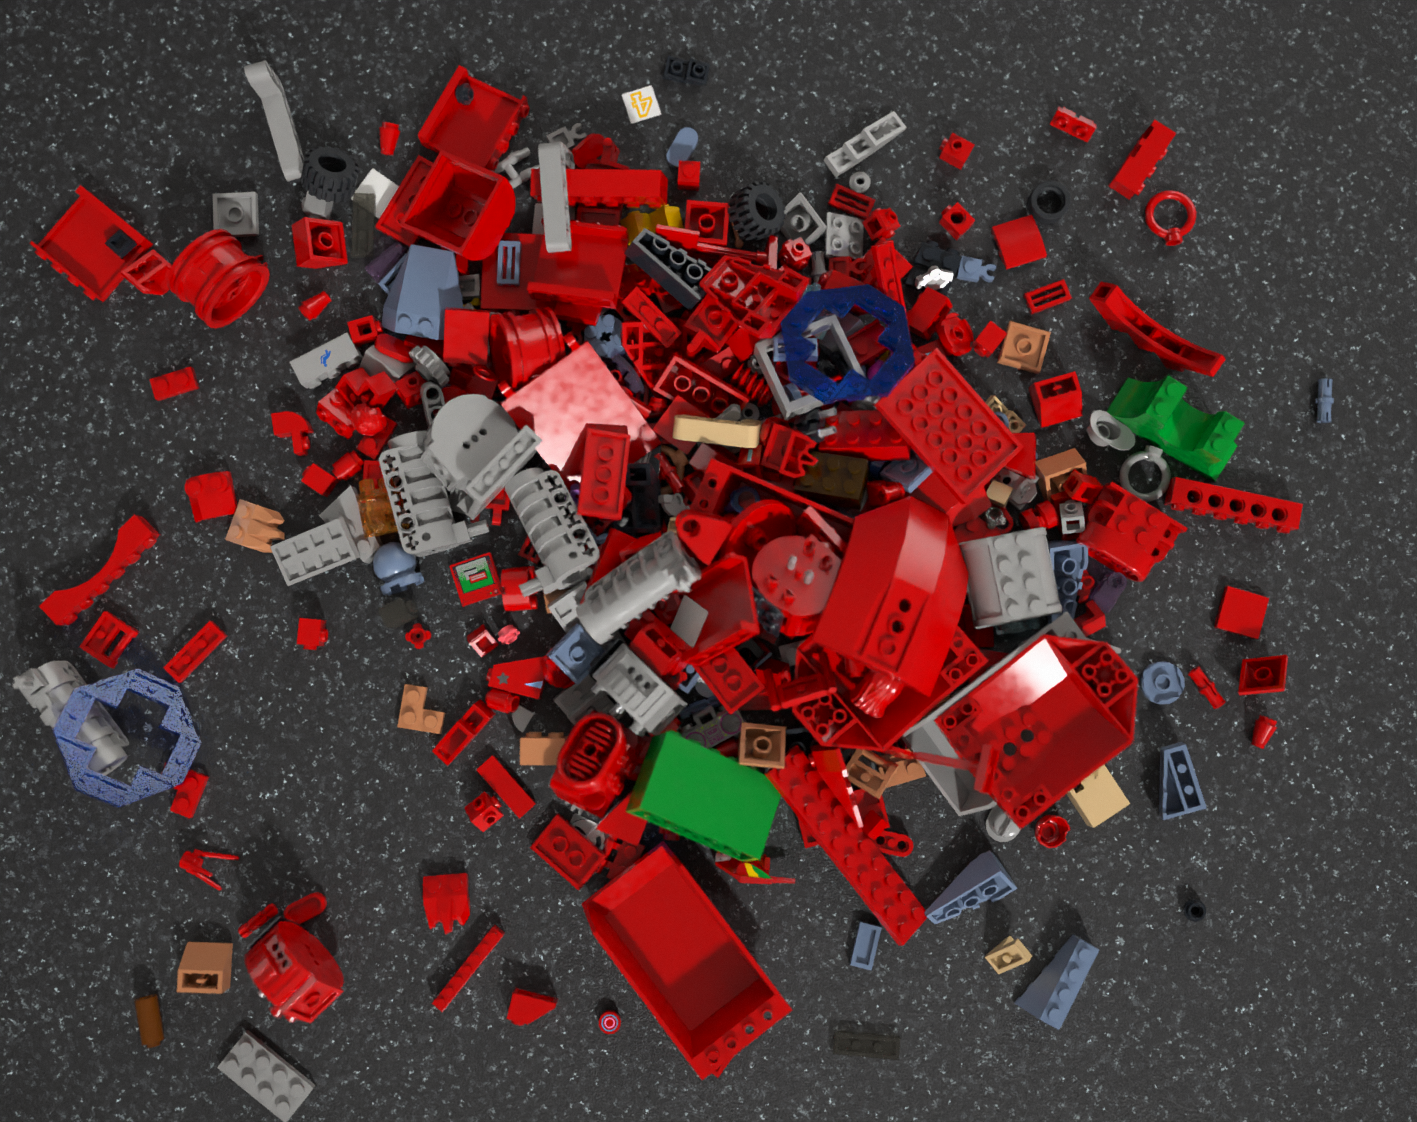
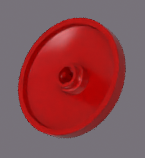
(756, 528)

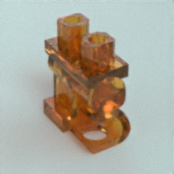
(374, 505)

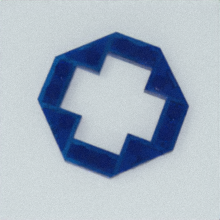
(854, 385)
(110, 692)

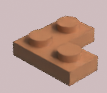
(414, 715)

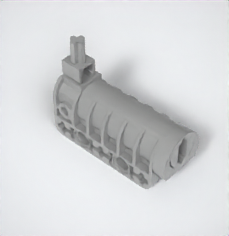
(637, 586)

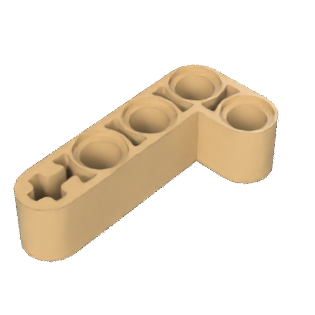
(717, 431)

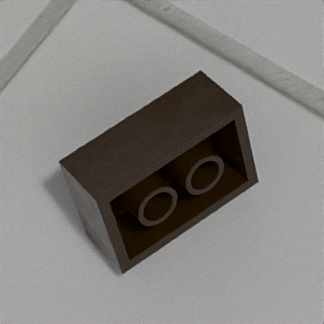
(834, 480)

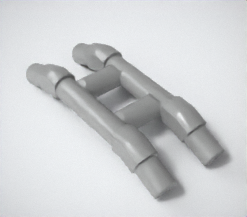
(511, 159)

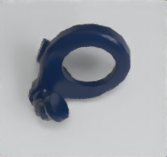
(733, 504)

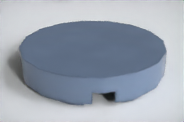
(1162, 682)

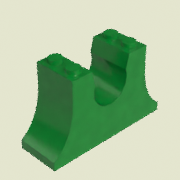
(1169, 423)

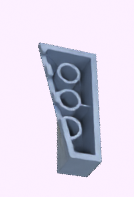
(1059, 983)

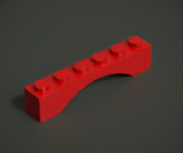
(132, 540)

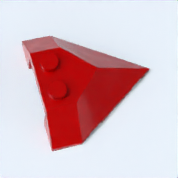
(647, 352)

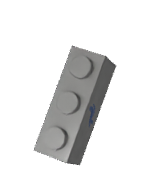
(326, 361)

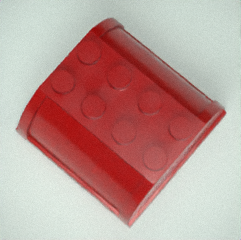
(461, 207)

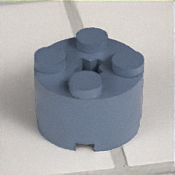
(606, 326)

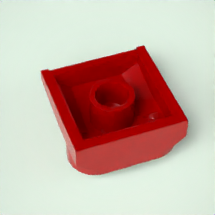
(211, 495)

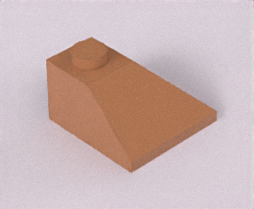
(761, 745)

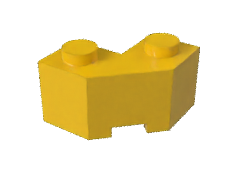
(637, 221)

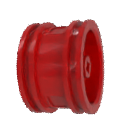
(217, 278)
(524, 345)

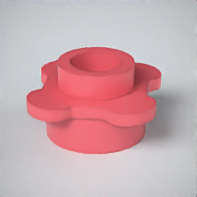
(508, 634)

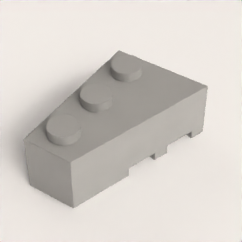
(347, 506)

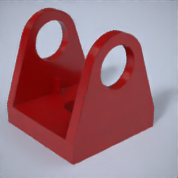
(706, 536)

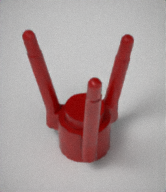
(192, 863)

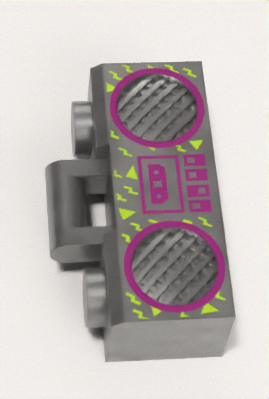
(716, 730)

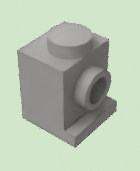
(1072, 511)

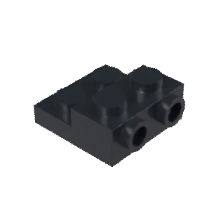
(931, 255)

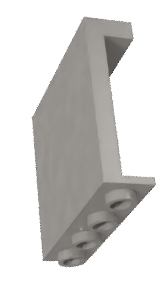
(499, 472)

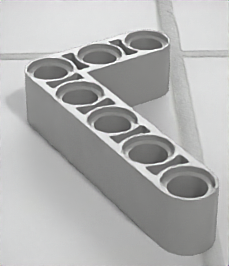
(279, 117)
(553, 162)

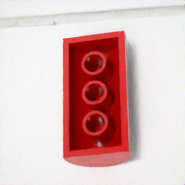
(697, 386)

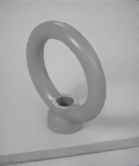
(1150, 454)

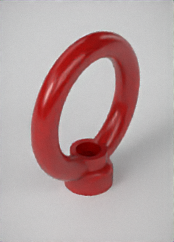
(1173, 235)

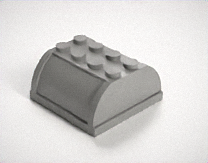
(1010, 578)

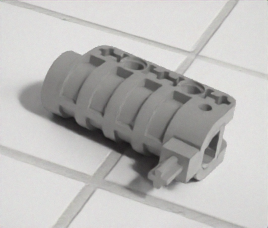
(425, 500)
(552, 531)
(49, 691)

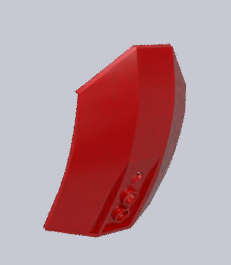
(894, 556)
(1074, 702)
(839, 723)

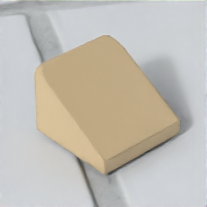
(999, 493)

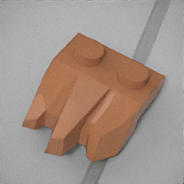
(255, 527)

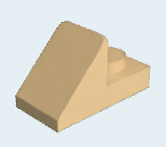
(1008, 955)

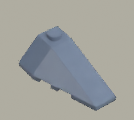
(1068, 563)
(978, 882)

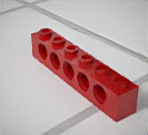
(1288, 511)

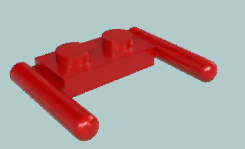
(801, 689)

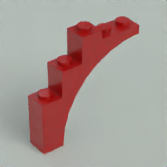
(1150, 336)

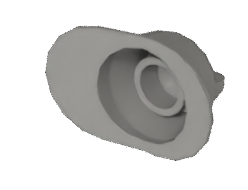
(1107, 430)
(1000, 826)

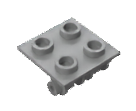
(843, 236)

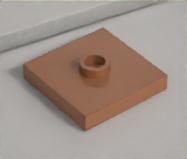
(1024, 347)

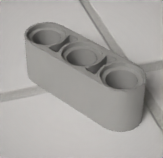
(433, 403)

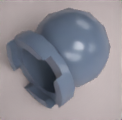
(395, 568)

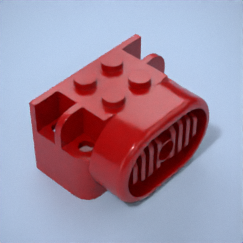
(1127, 532)
(595, 779)

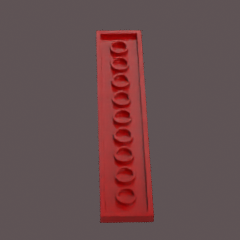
(848, 846)

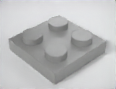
(236, 213)

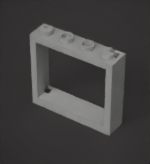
(806, 403)

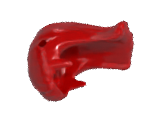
(875, 693)

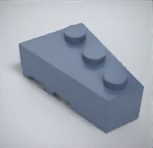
(1178, 783)

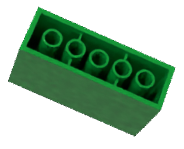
(704, 796)

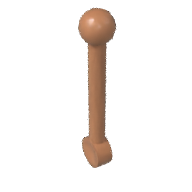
(739, 243)

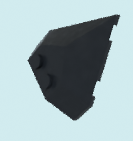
(643, 513)

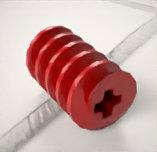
(752, 385)

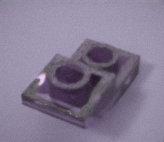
(632, 379)

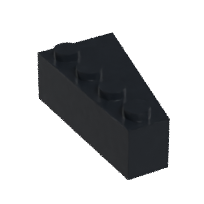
(669, 267)

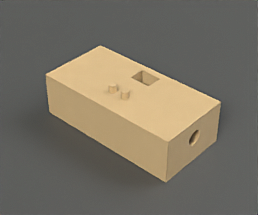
(1098, 797)

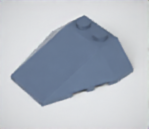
(422, 292)

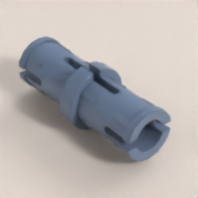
(1324, 400)

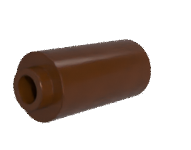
(149, 1020)

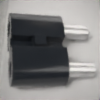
(812, 423)

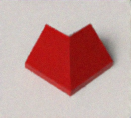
(1263, 675)

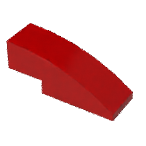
(463, 732)

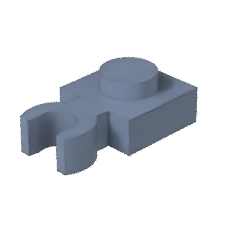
(971, 269)

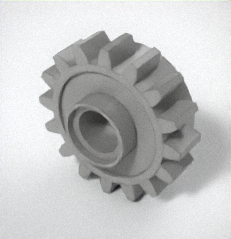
(430, 365)

